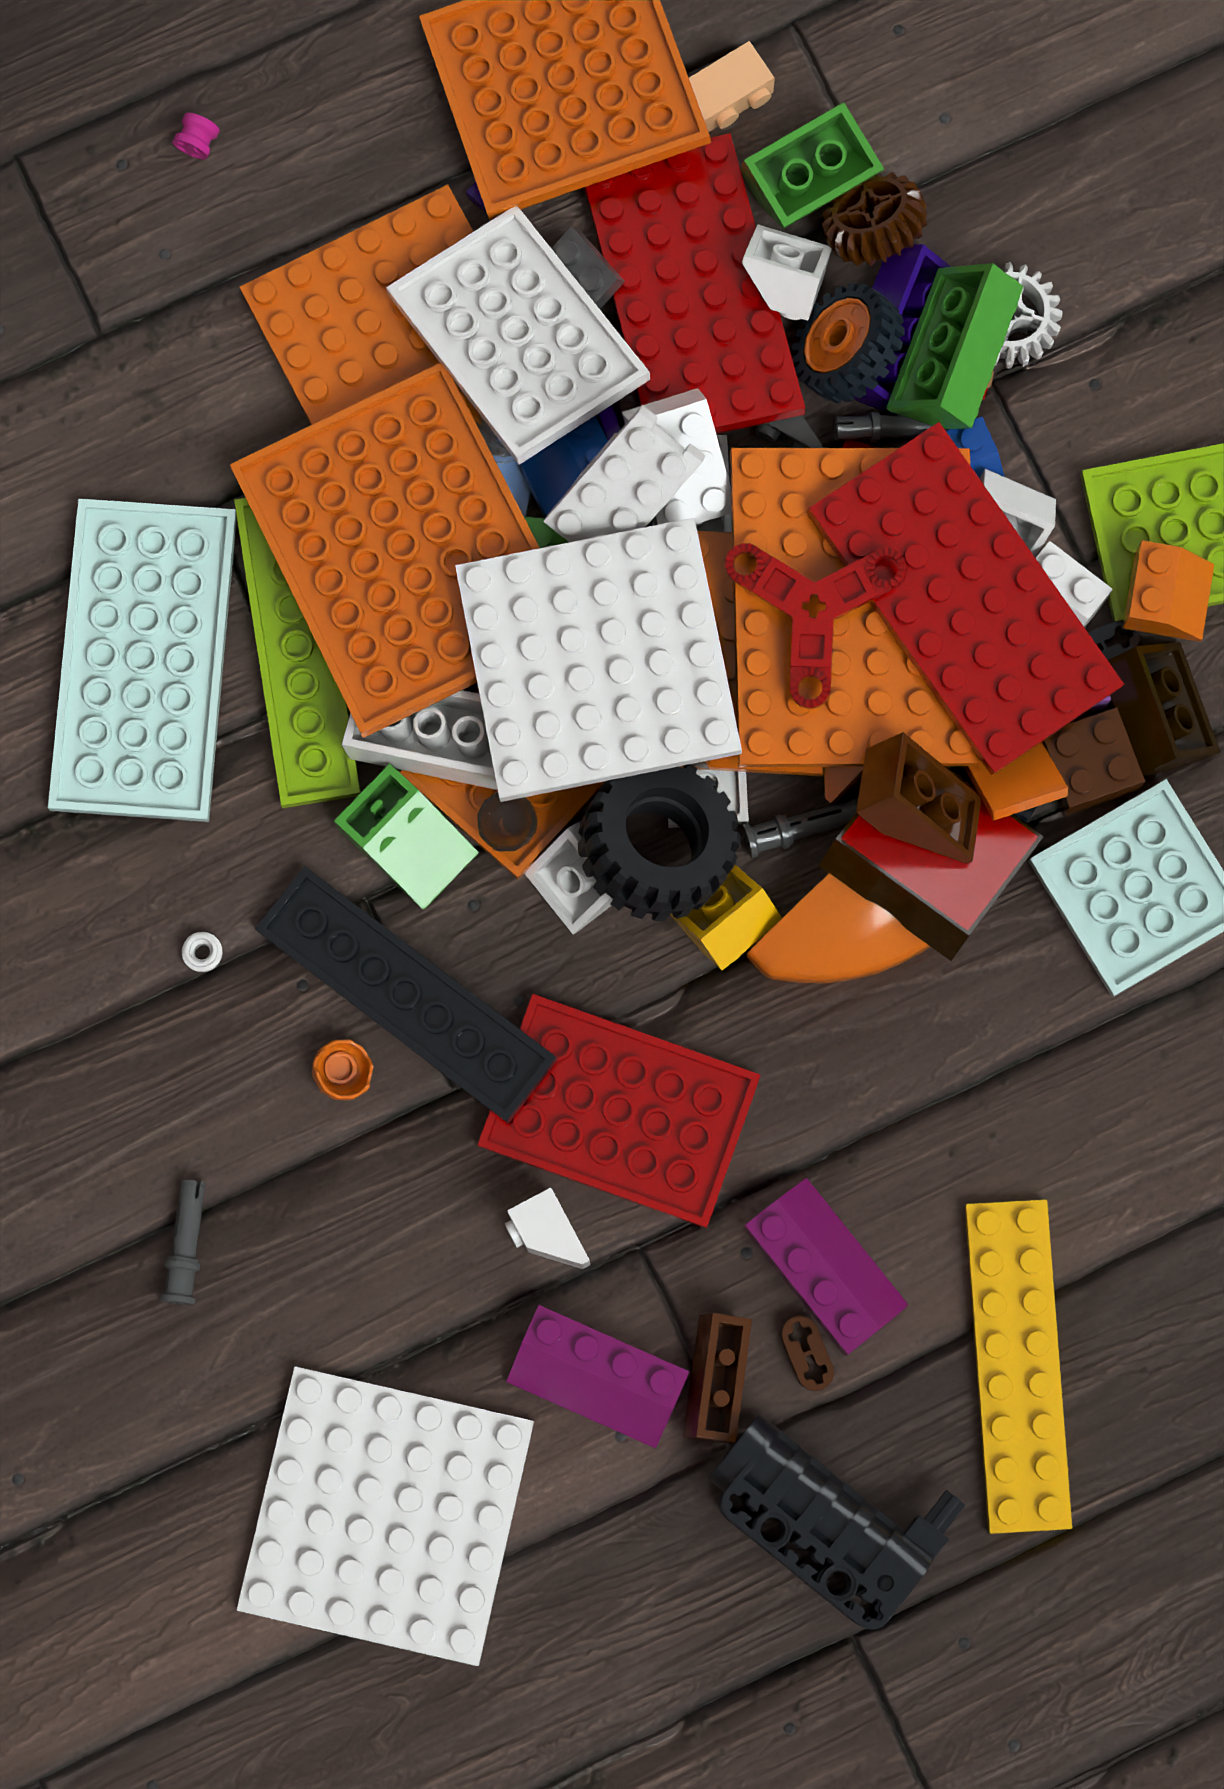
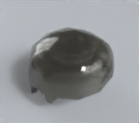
(507, 823)

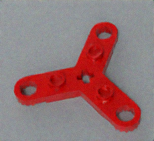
(788, 592)

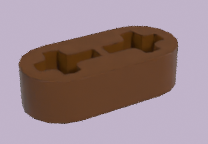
(816, 1349)

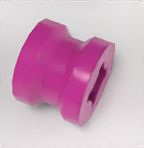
(196, 136)

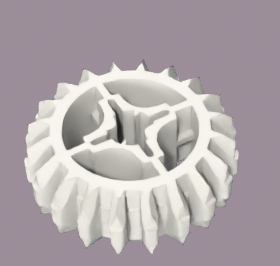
(1025, 320)

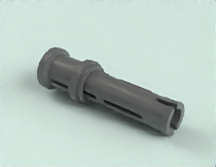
(784, 830)
(183, 1263)

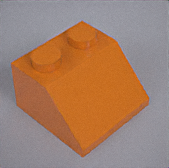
(1168, 592)

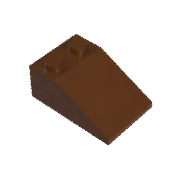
(918, 799)

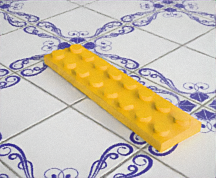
(1018, 1367)

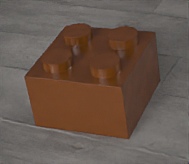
(1094, 761)

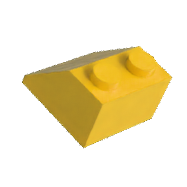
(731, 919)

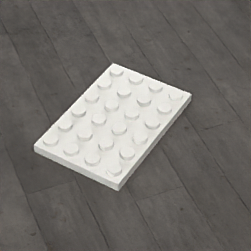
(518, 334)

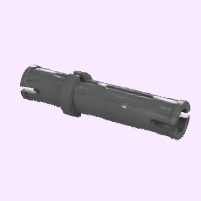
(876, 427)

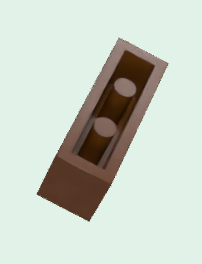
(717, 1378)

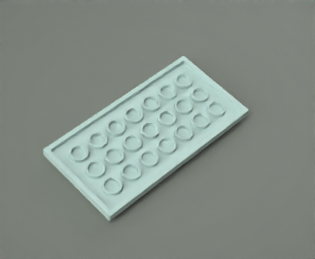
(143, 660)

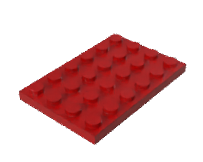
(627, 1113)

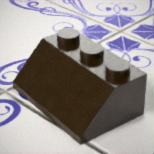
(1162, 708)

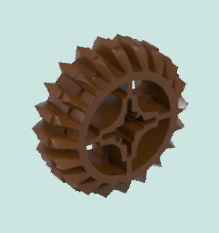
(875, 219)

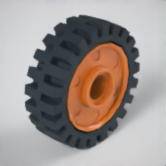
(848, 343)

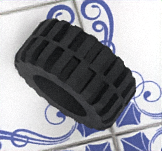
(638, 882)

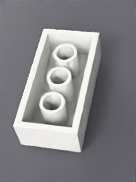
(438, 741)

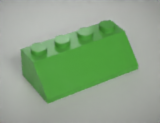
(956, 345)

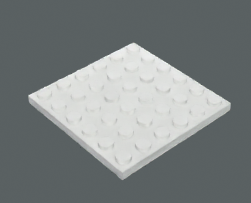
(598, 659)
(386, 1516)

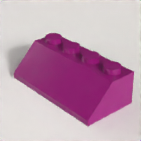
(825, 1266)
(597, 1376)

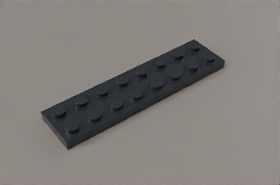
(406, 994)

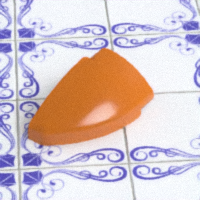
(833, 939)

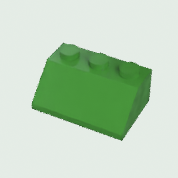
(810, 166)

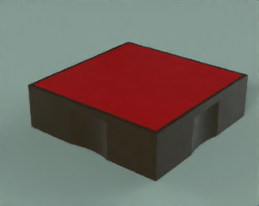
(927, 891)

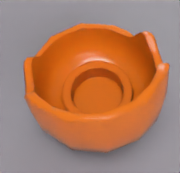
(342, 1070)

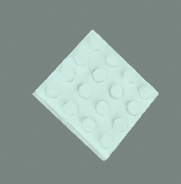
(1136, 887)

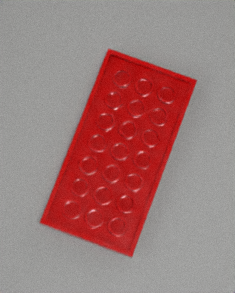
(686, 297)
(973, 600)

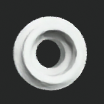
(193, 943)

